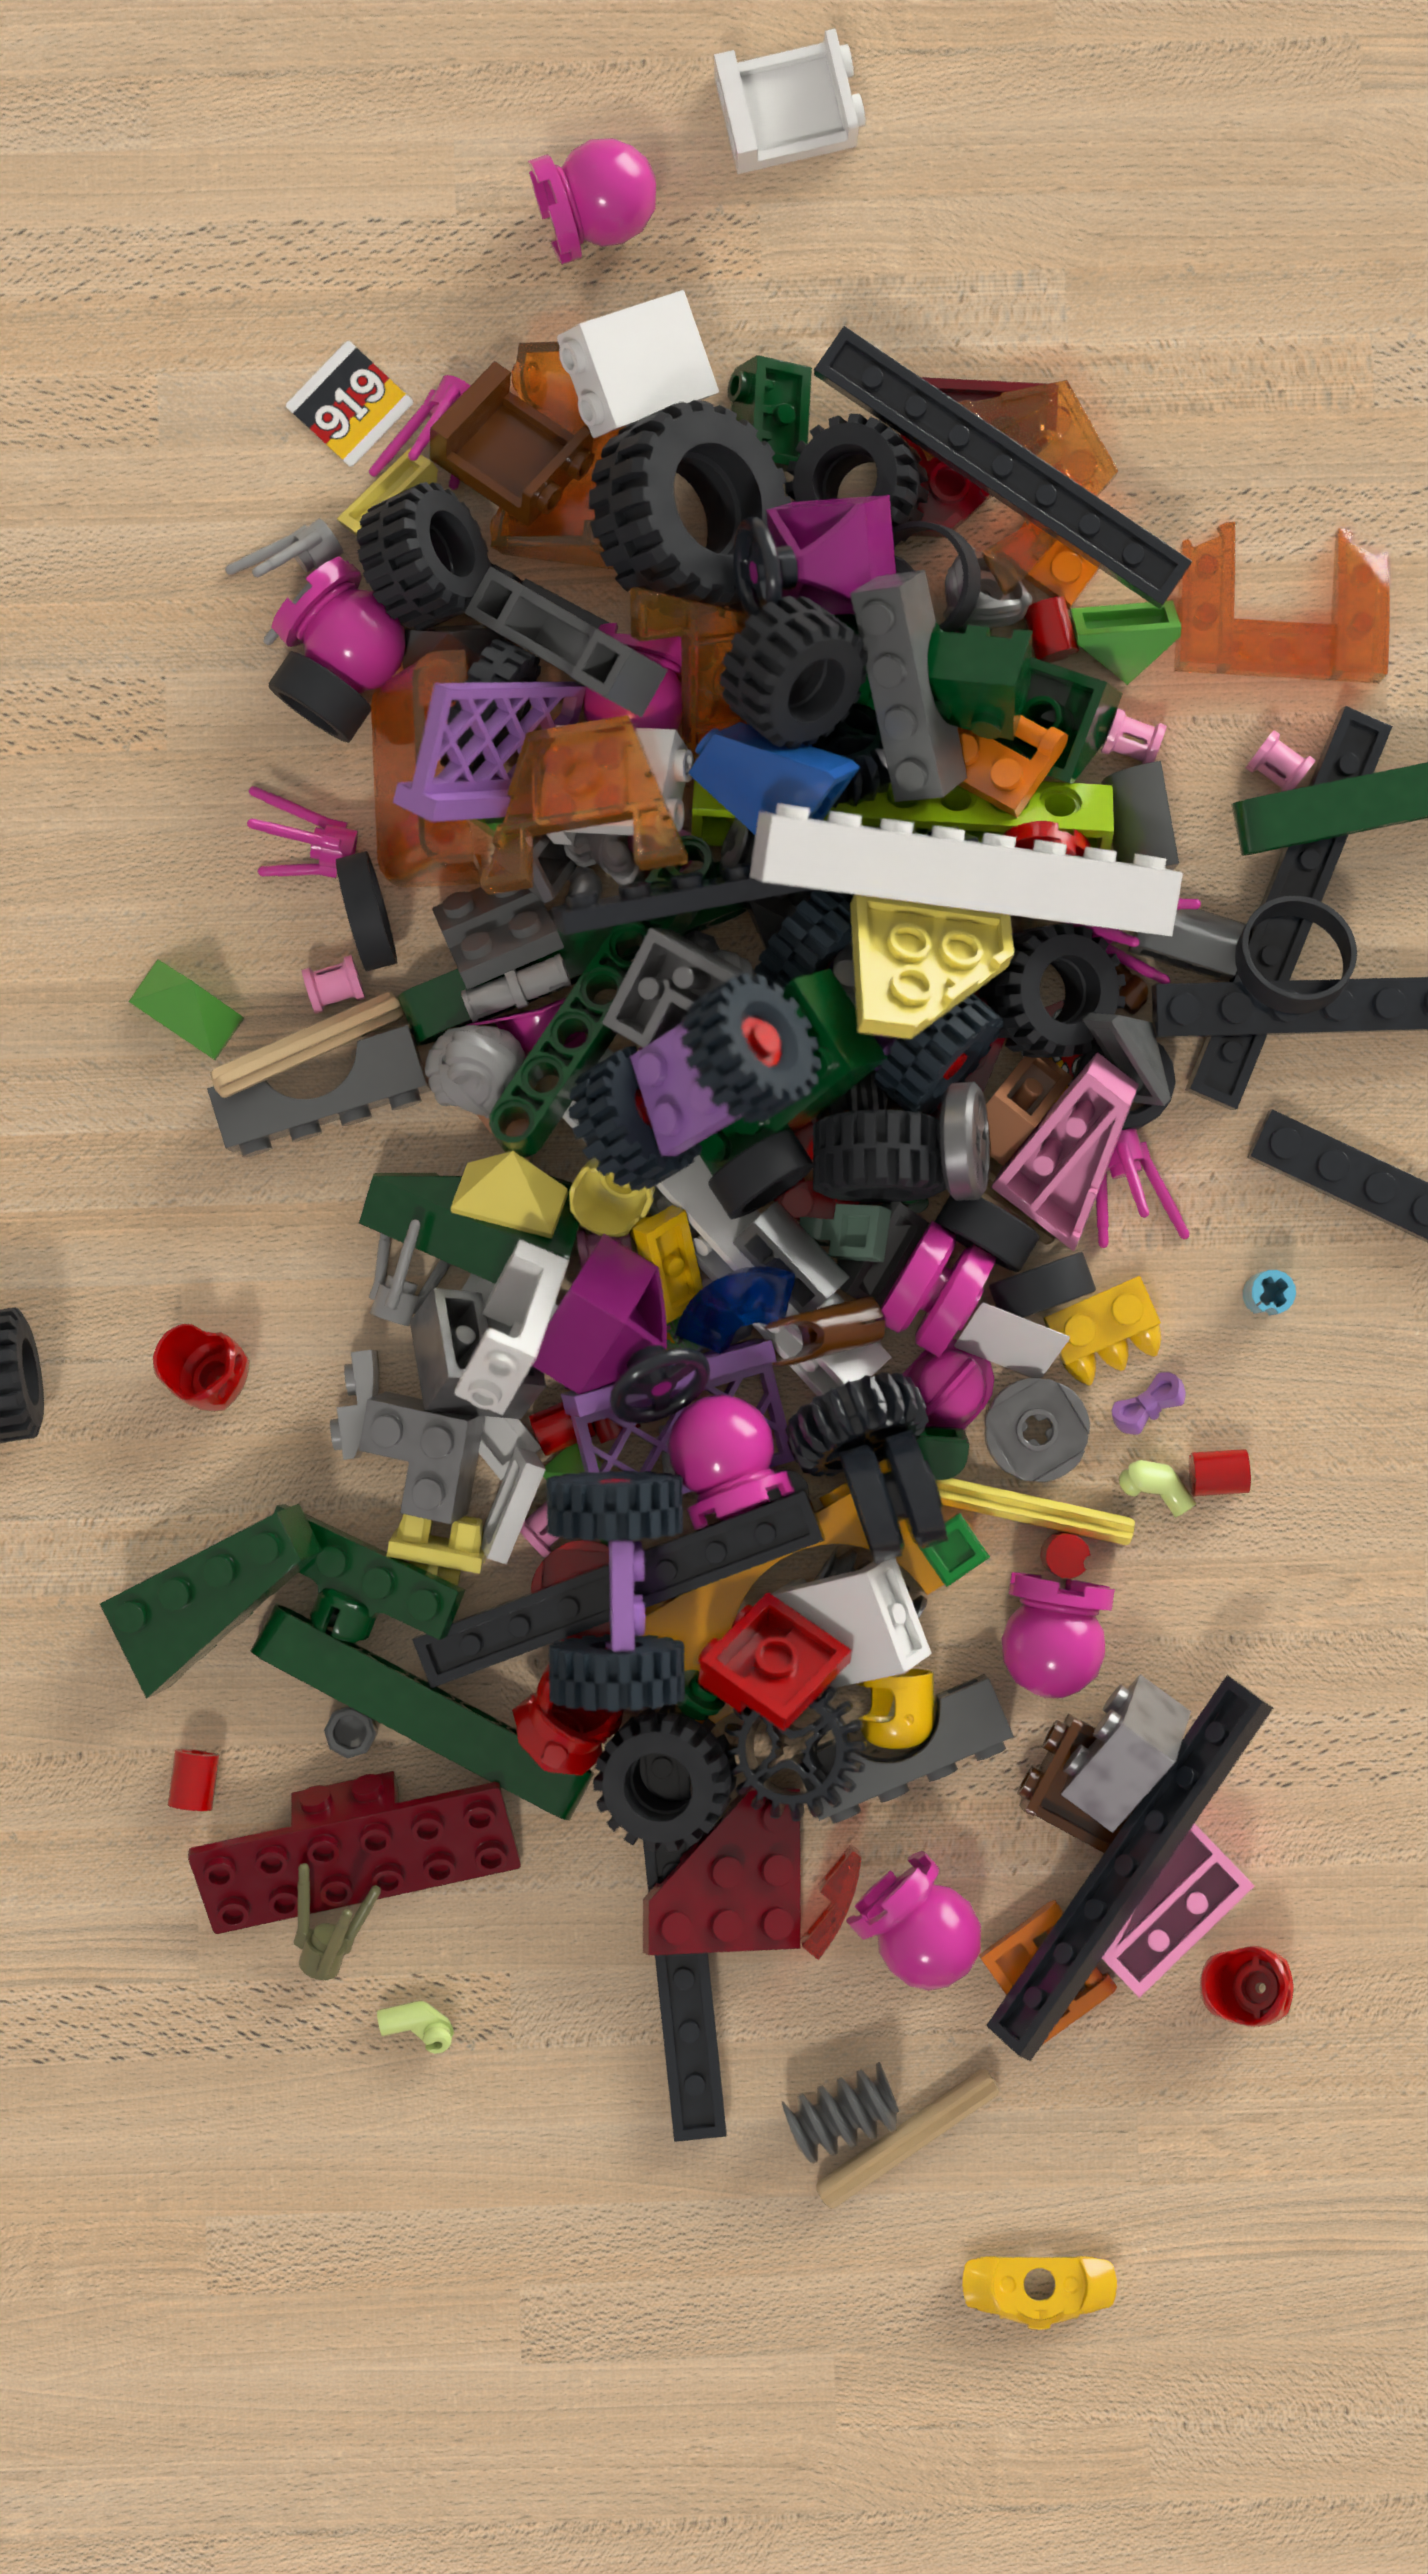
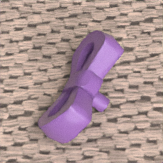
(1133, 1413)

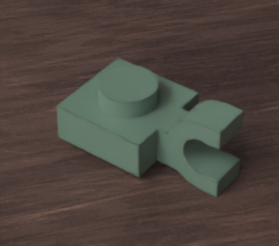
(854, 1233)

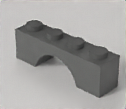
(566, 642)
(918, 744)
(383, 1073)
(965, 1724)

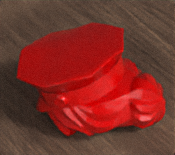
(562, 1737)

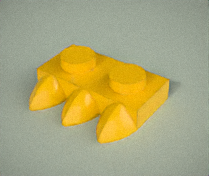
(1102, 1327)

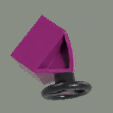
(814, 552)
(617, 1331)

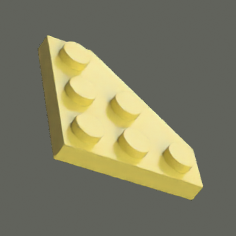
(921, 960)

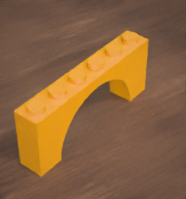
(711, 1609)

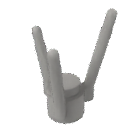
(308, 545)
(396, 1297)

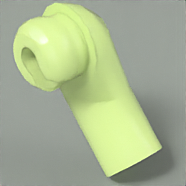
(1157, 1479)
(420, 2019)

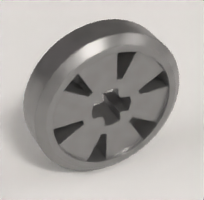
(964, 1141)

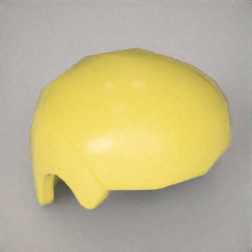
(605, 1206)

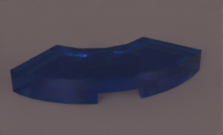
(735, 1301)

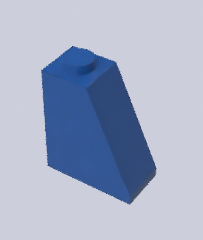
(756, 775)

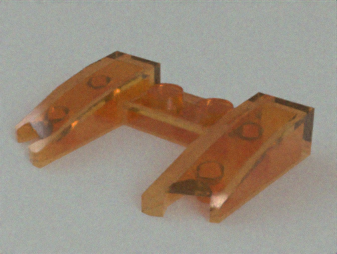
(1346, 650)

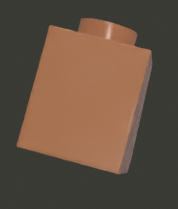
(1022, 1104)

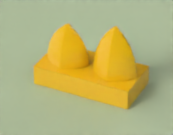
(669, 1245)

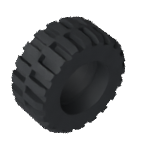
(638, 507)

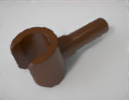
(1135, 990)

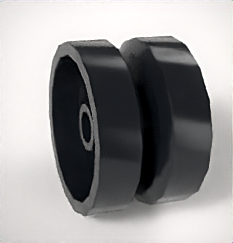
(901, 1494)

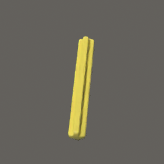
(1036, 1511)

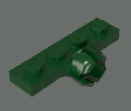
(362, 1582)

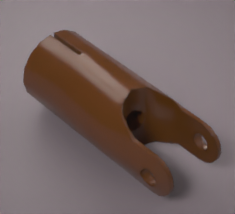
(834, 1329)

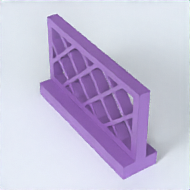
(455, 791)
(730, 1367)

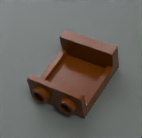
(508, 448)
(1043, 1786)

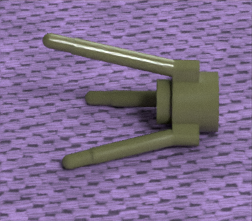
(327, 1943)

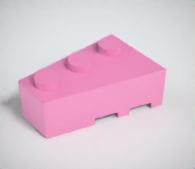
(1068, 1152)
(1176, 1912)

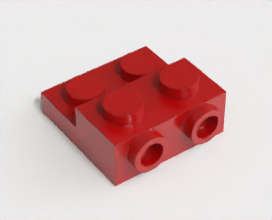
(772, 1661)

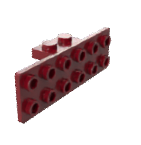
(352, 1840)

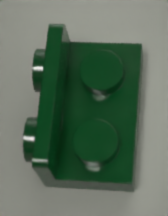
(775, 401)

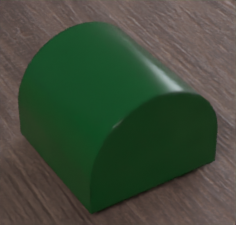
(944, 1450)

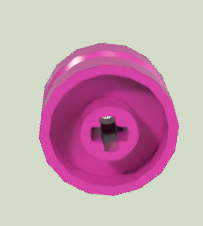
(941, 1292)

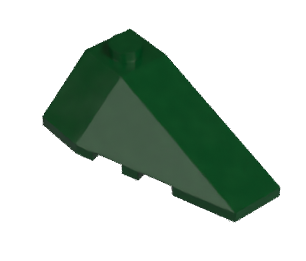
(1074, 705)
(454, 1238)

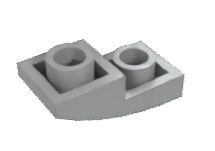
(362, 1381)

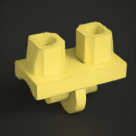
(461, 1551)

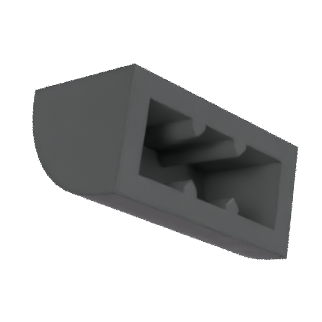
(1142, 814)
(1199, 944)
(784, 1244)

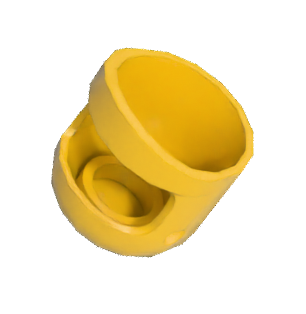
(912, 1709)

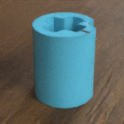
(1269, 1292)

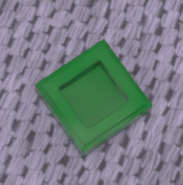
(958, 1554)

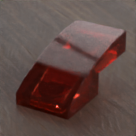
(838, 1887)

